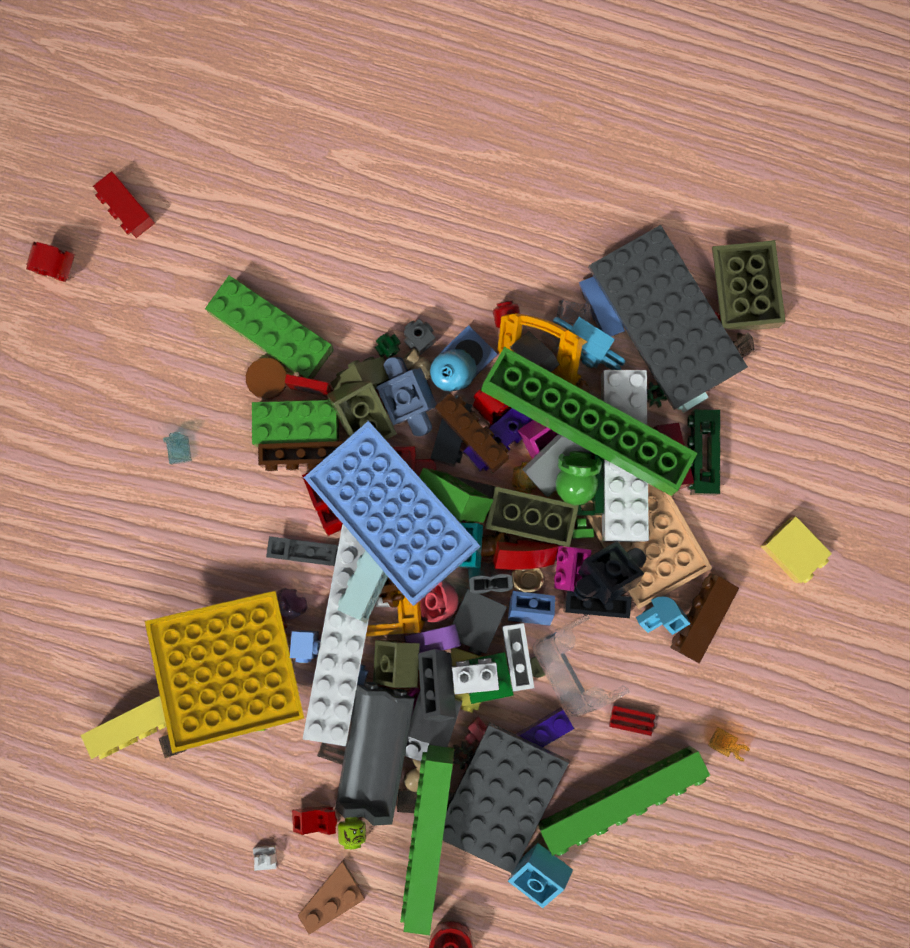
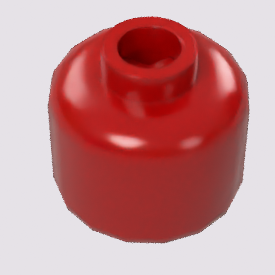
(504, 308)

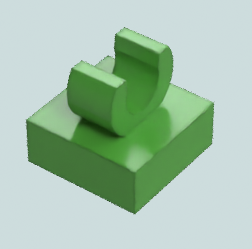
(581, 531)

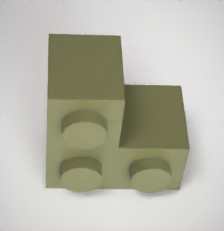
(369, 370)

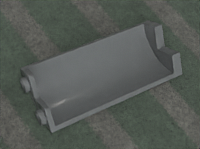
(374, 753)

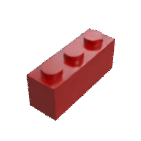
(122, 205)

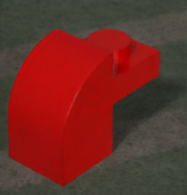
(314, 820)

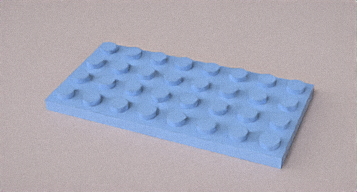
(391, 513)

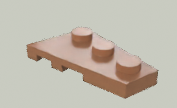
(333, 898)

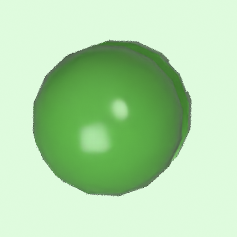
(577, 478)

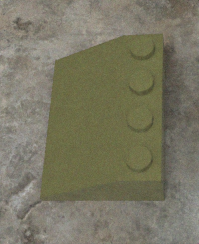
(749, 286)

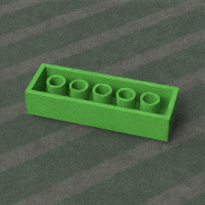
(269, 328)

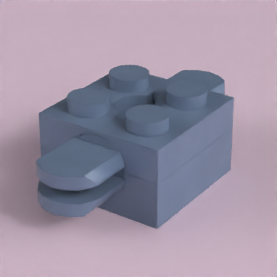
(399, 398)

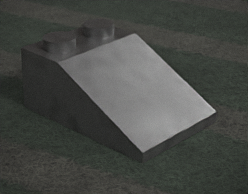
(428, 732)

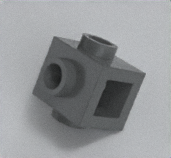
(422, 342)

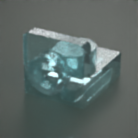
(178, 448)

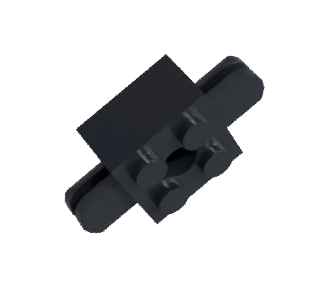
(610, 573)

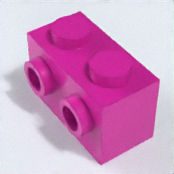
(568, 564)

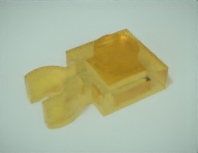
(726, 743)

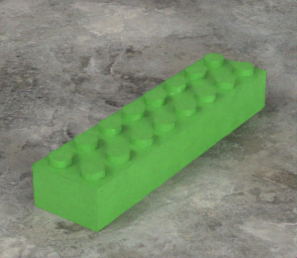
(623, 800)
(426, 839)

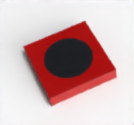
(308, 385)

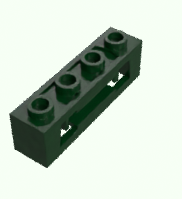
(707, 419)

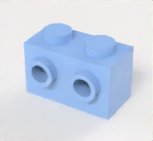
(304, 645)

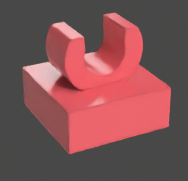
(476, 729)

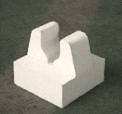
(265, 857)

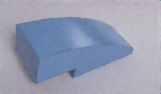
(600, 308)

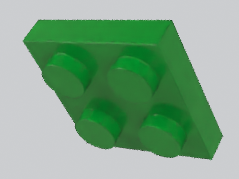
(504, 681)

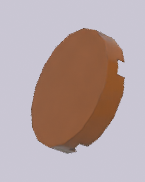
(266, 378)

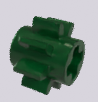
(387, 345)
(660, 394)

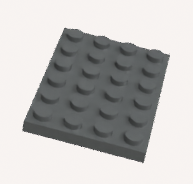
(502, 797)

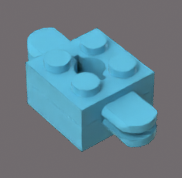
(597, 345)

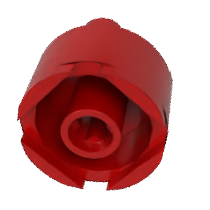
(50, 261)
(489, 407)
(450, 934)

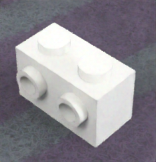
(475, 677)

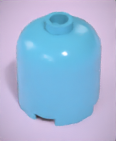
(461, 368)

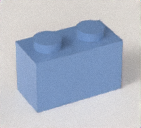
(531, 608)

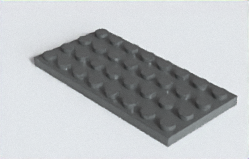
(667, 317)

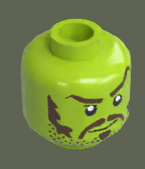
(351, 833)

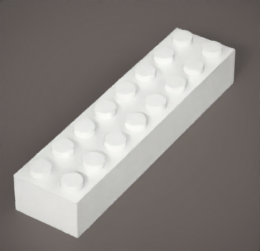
(625, 494)

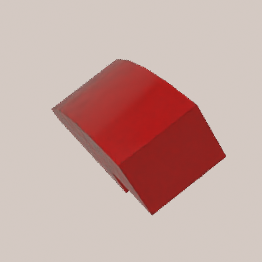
(328, 519)
(524, 555)

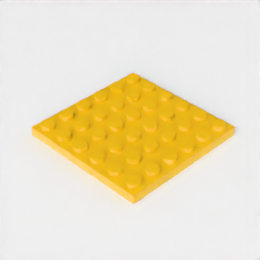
(223, 671)

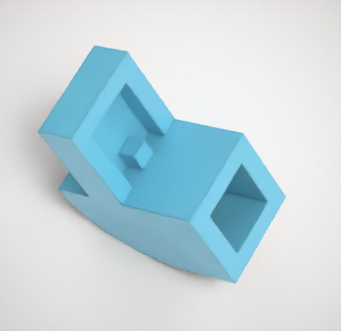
(664, 612)

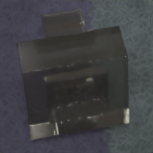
(744, 344)

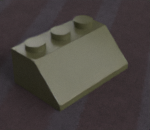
(359, 404)

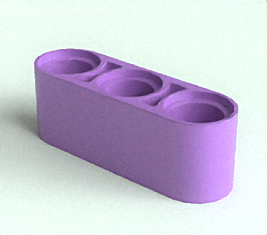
(439, 638)

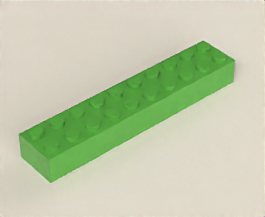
(589, 421)

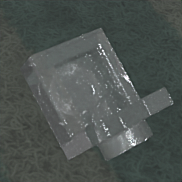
(570, 311)

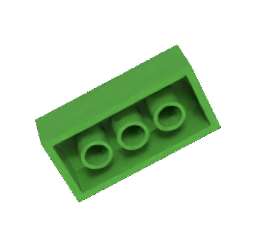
(294, 422)

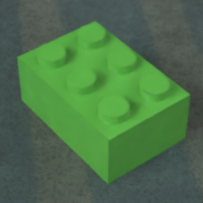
(458, 497)

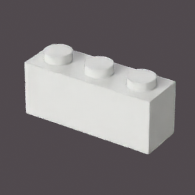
(518, 656)

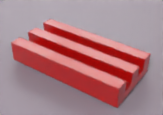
(650, 724)

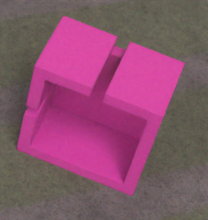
(536, 437)

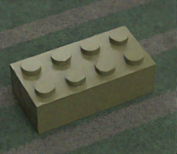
(531, 516)

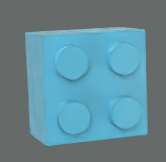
(540, 875)

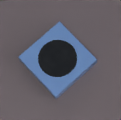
(473, 345)

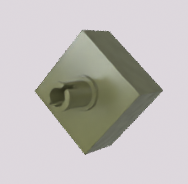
(396, 663)

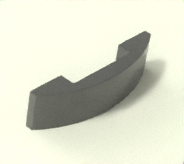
(301, 551)

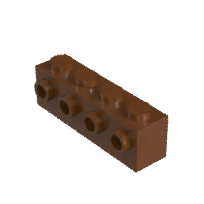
(472, 433)
(294, 454)
(704, 617)

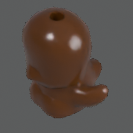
(489, 543)

